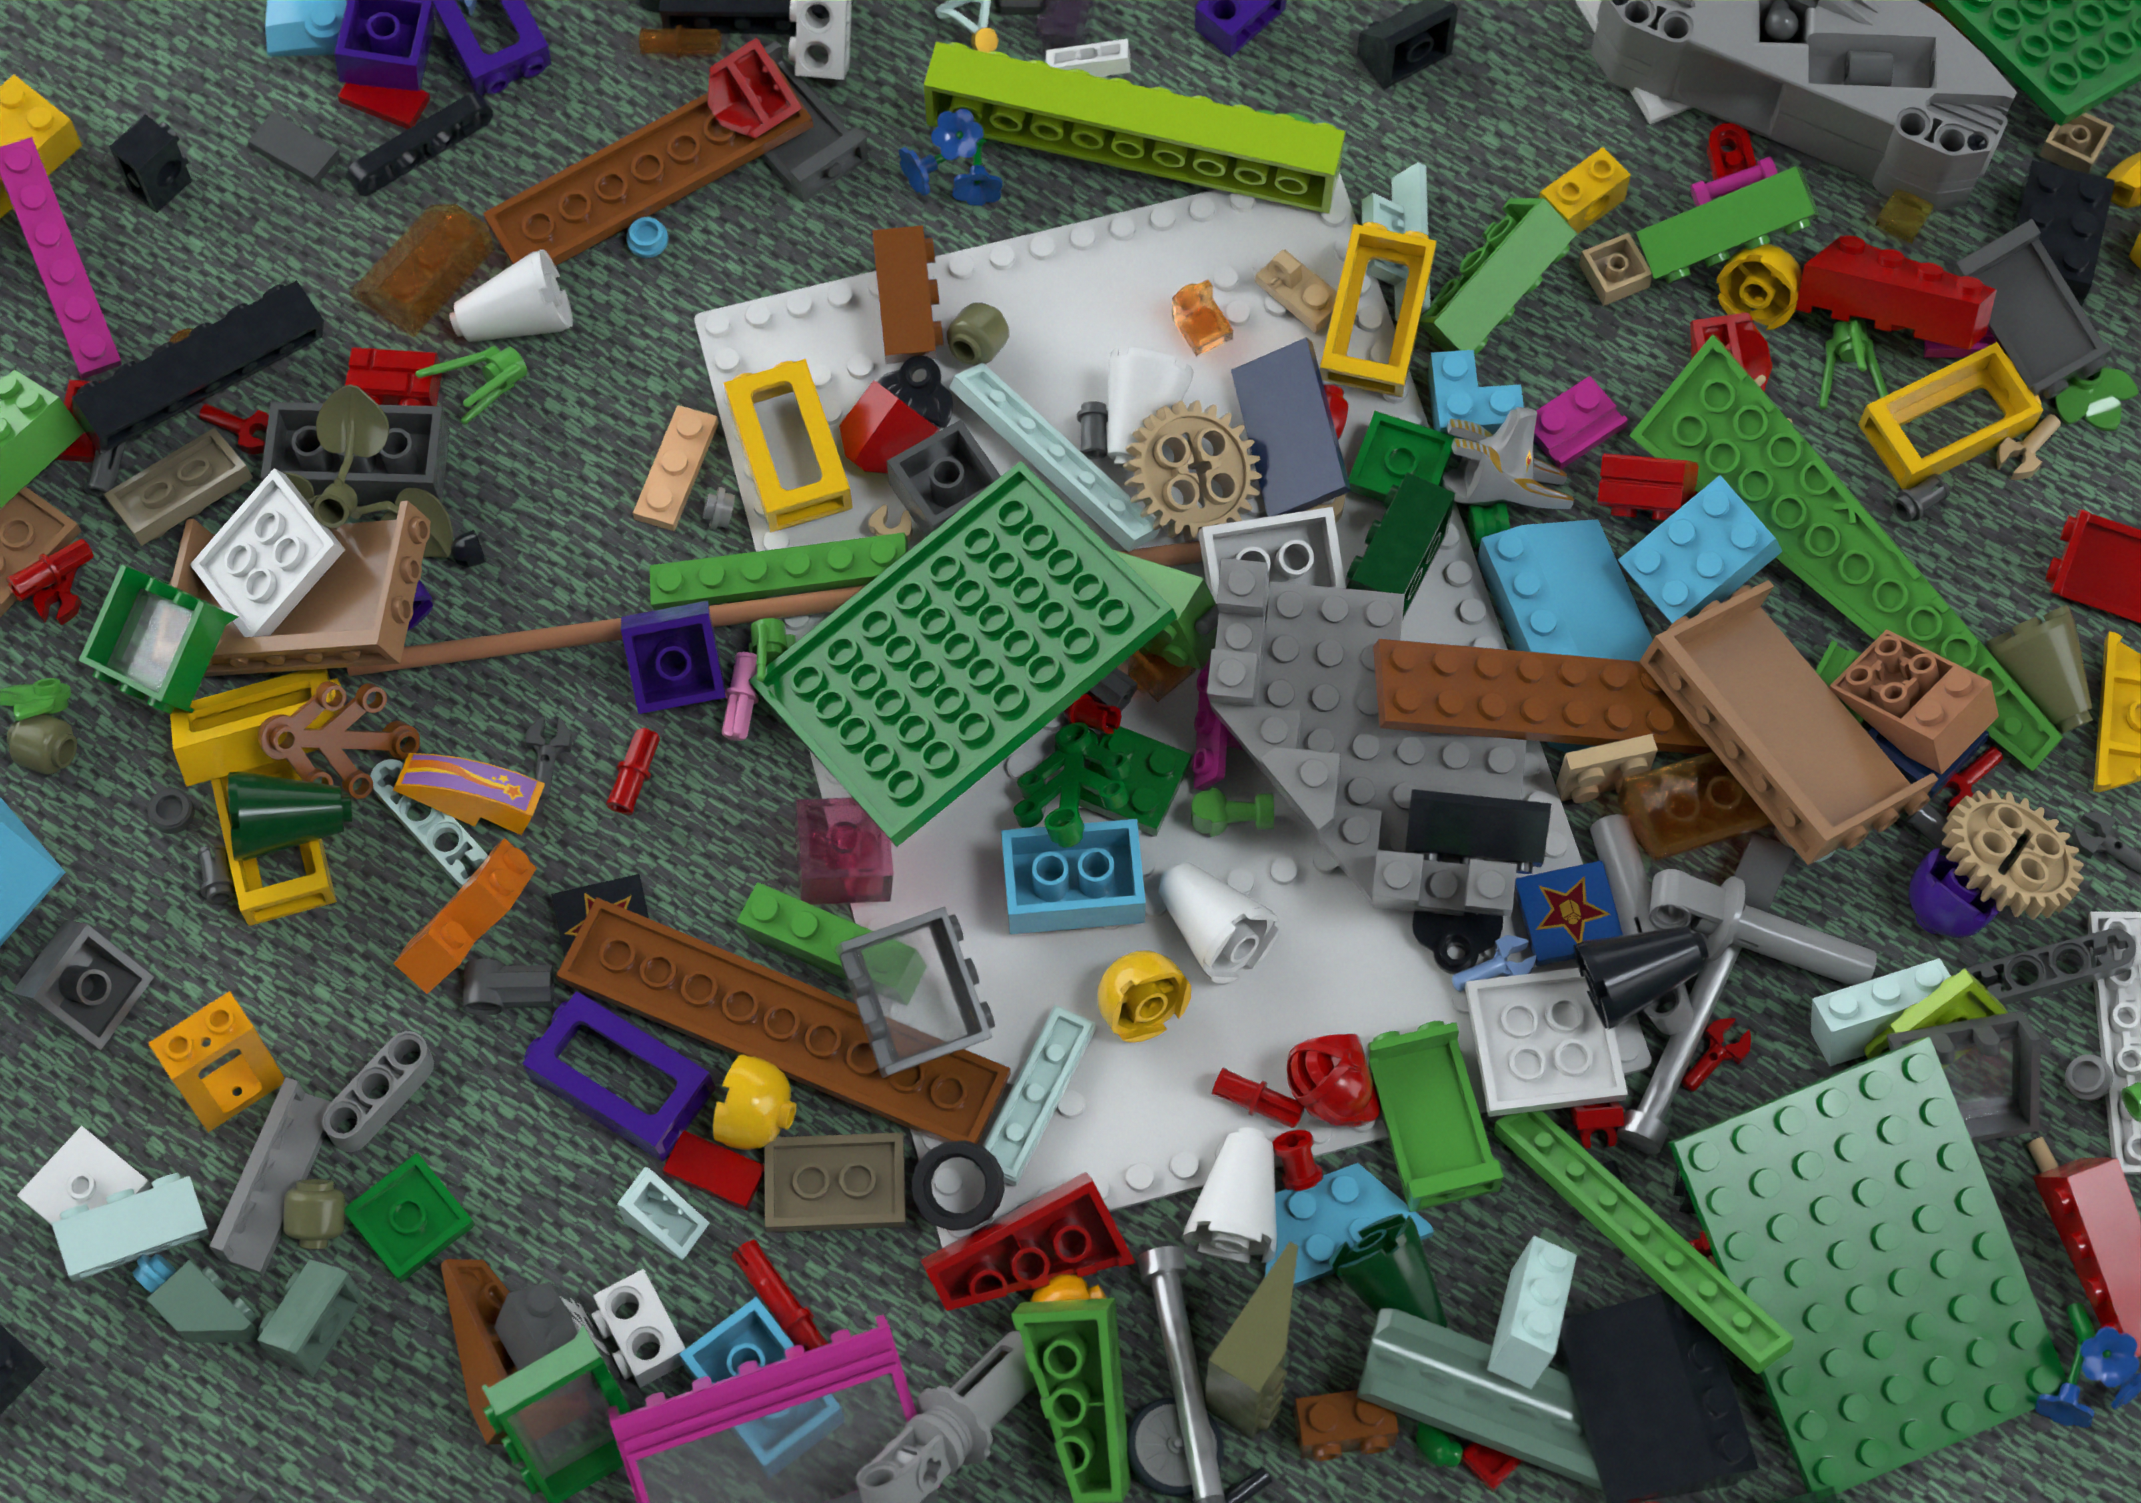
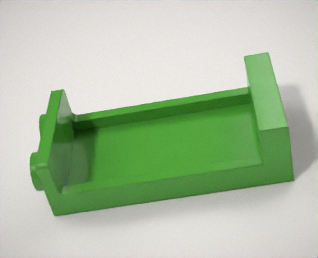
(1432, 1116)

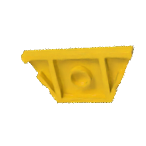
(2119, 717)

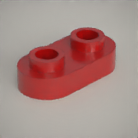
(1728, 163)

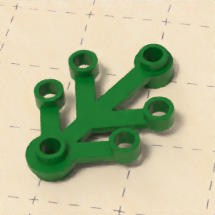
(1072, 747)

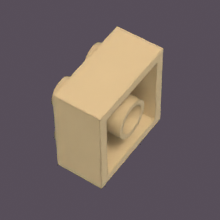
(2077, 142)
(1615, 269)

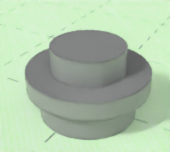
(719, 508)
(2089, 1077)

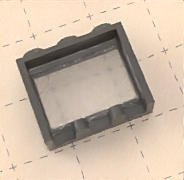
(915, 991)
(1990, 1070)

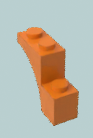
(466, 917)

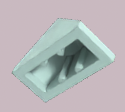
(661, 1214)

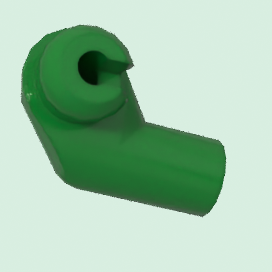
(1437, 1446)

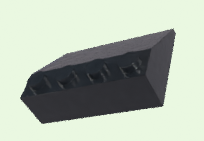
(1655, 1400)

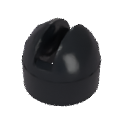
(467, 550)

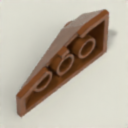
(474, 1304)

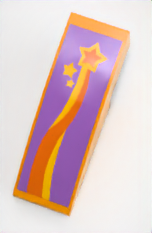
(470, 790)

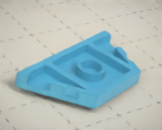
(1331, 1214)

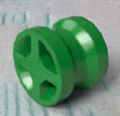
(1486, 521)

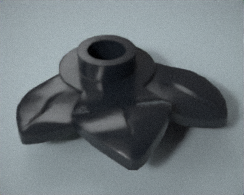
(925, 397)
(1470, 932)

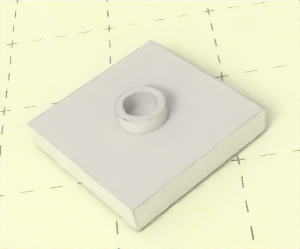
(80, 1175)

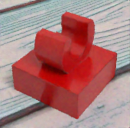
(1595, 1117)

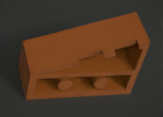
(906, 293)

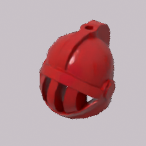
(1333, 1080)

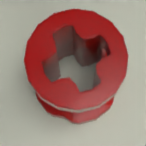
(1297, 1160)

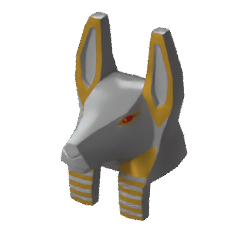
(1503, 465)

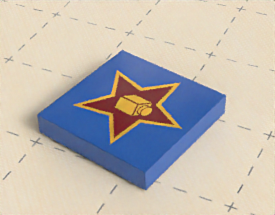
(1566, 909)

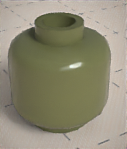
(977, 334)
(42, 743)
(314, 1212)

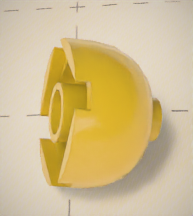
(1763, 280)
(1142, 994)
(754, 1106)

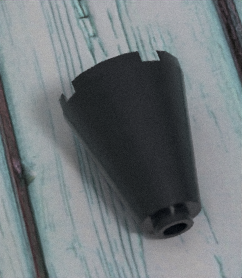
(1637, 969)

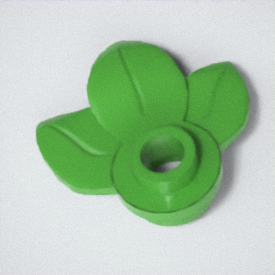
(2096, 399)
(35, 699)

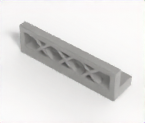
(278, 1160)

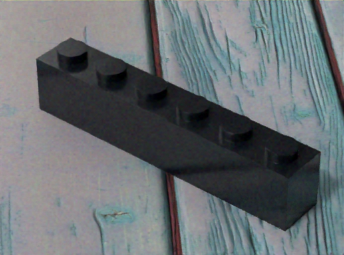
(197, 366)

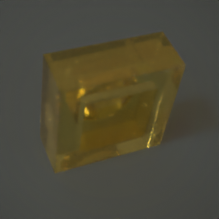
(1904, 215)

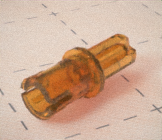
(680, 41)

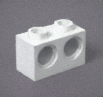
(830, 33)
(647, 1325)

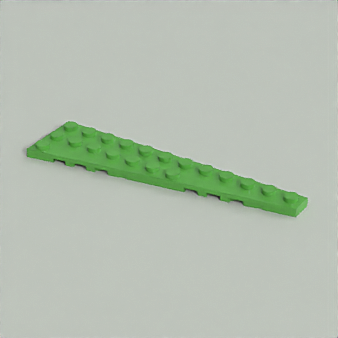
(1826, 535)

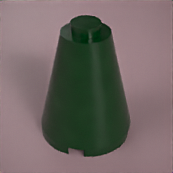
(282, 813)
(1390, 1270)

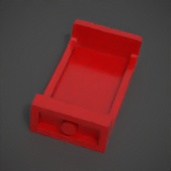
(2099, 565)

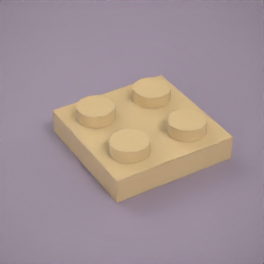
(1603, 767)

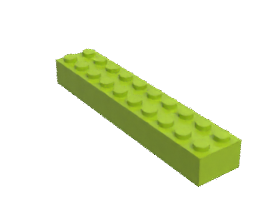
(1137, 126)

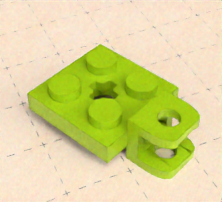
(1954, 1001)

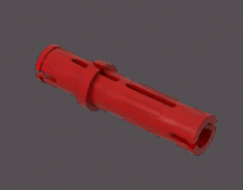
(777, 1296)

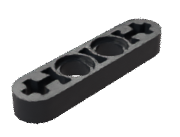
(419, 144)

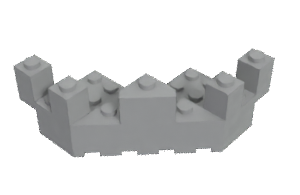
(1309, 718)

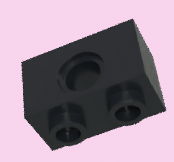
(151, 162)

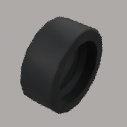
(923, 1187)

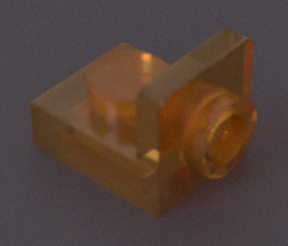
(1200, 317)
(1156, 674)

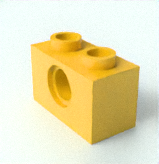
(1588, 190)

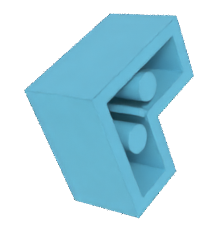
(1457, 396)

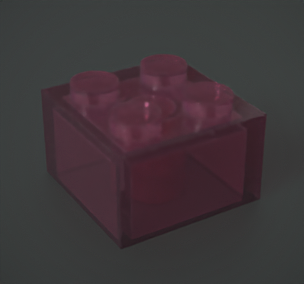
(841, 853)

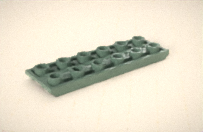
(1446, 1384)

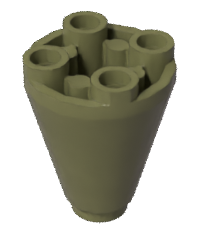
(2048, 666)

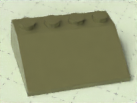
(1248, 1364)

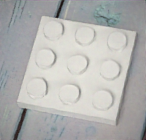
(267, 556)
(1542, 1043)

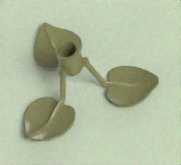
(358, 426)

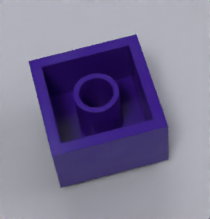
(385, 43)
(673, 657)

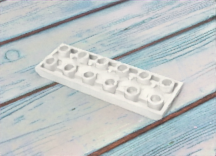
(2120, 1035)

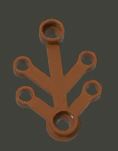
(334, 736)

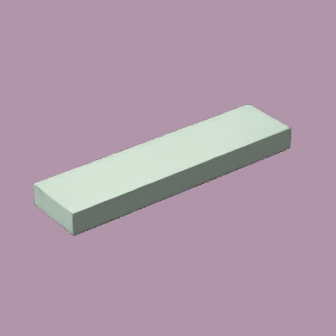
(1038, 1091)

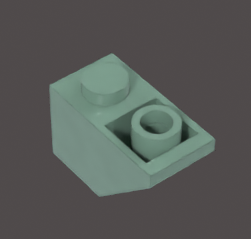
(198, 1309)

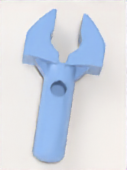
(1498, 964)

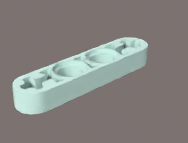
(430, 828)

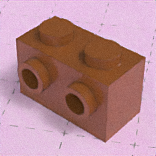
(1342, 1424)

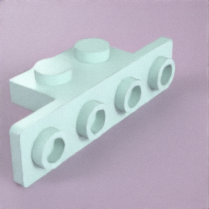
(1402, 214)

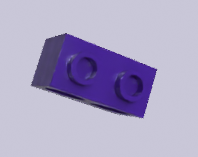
(1243, 21)

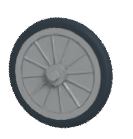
(1158, 1448)

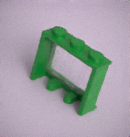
(154, 639)
(559, 1419)

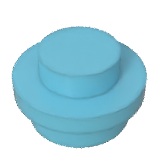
(647, 237)
(153, 1271)

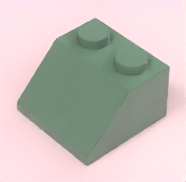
(310, 1316)

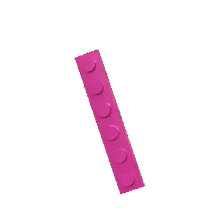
(57, 259)

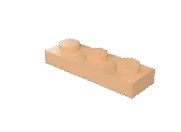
(675, 468)

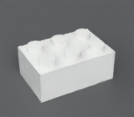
(1295, 546)

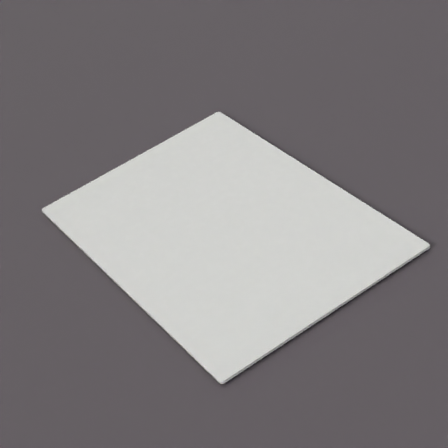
(1072, 294)

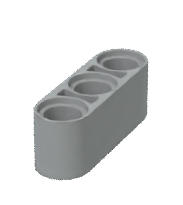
(381, 1070)

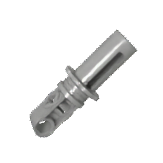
(949, 1427)

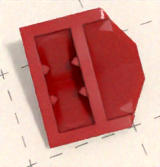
(749, 92)
(1739, 337)
(881, 429)

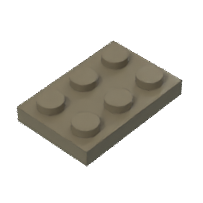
(178, 486)
(835, 1182)

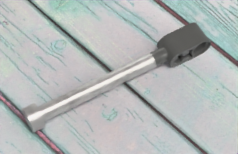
(1762, 872)
(1163, 1271)

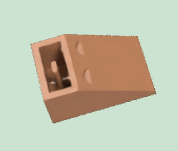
(1918, 700)

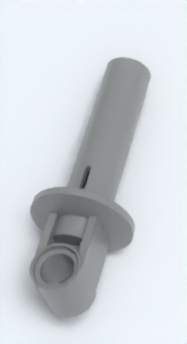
(1632, 898)
(1727, 920)

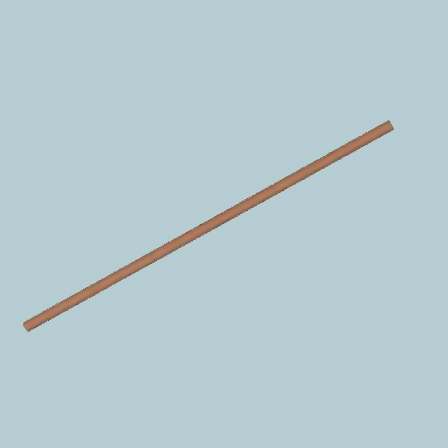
(721, 615)

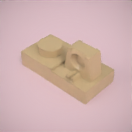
(1298, 290)

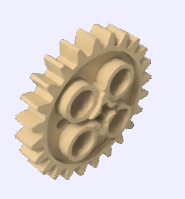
(1157, 475)
(2039, 876)

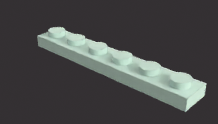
(1054, 456)

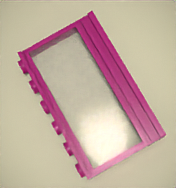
(774, 1429)

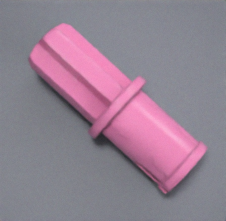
(740, 697)

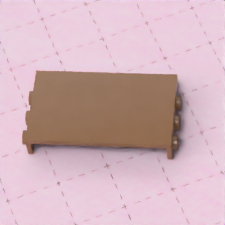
(337, 619)
(1780, 726)

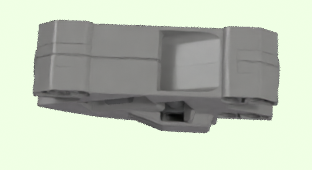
(1842, 80)

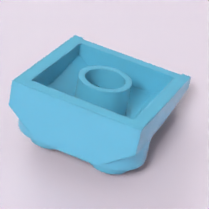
(303, 26)

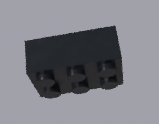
(2071, 216)

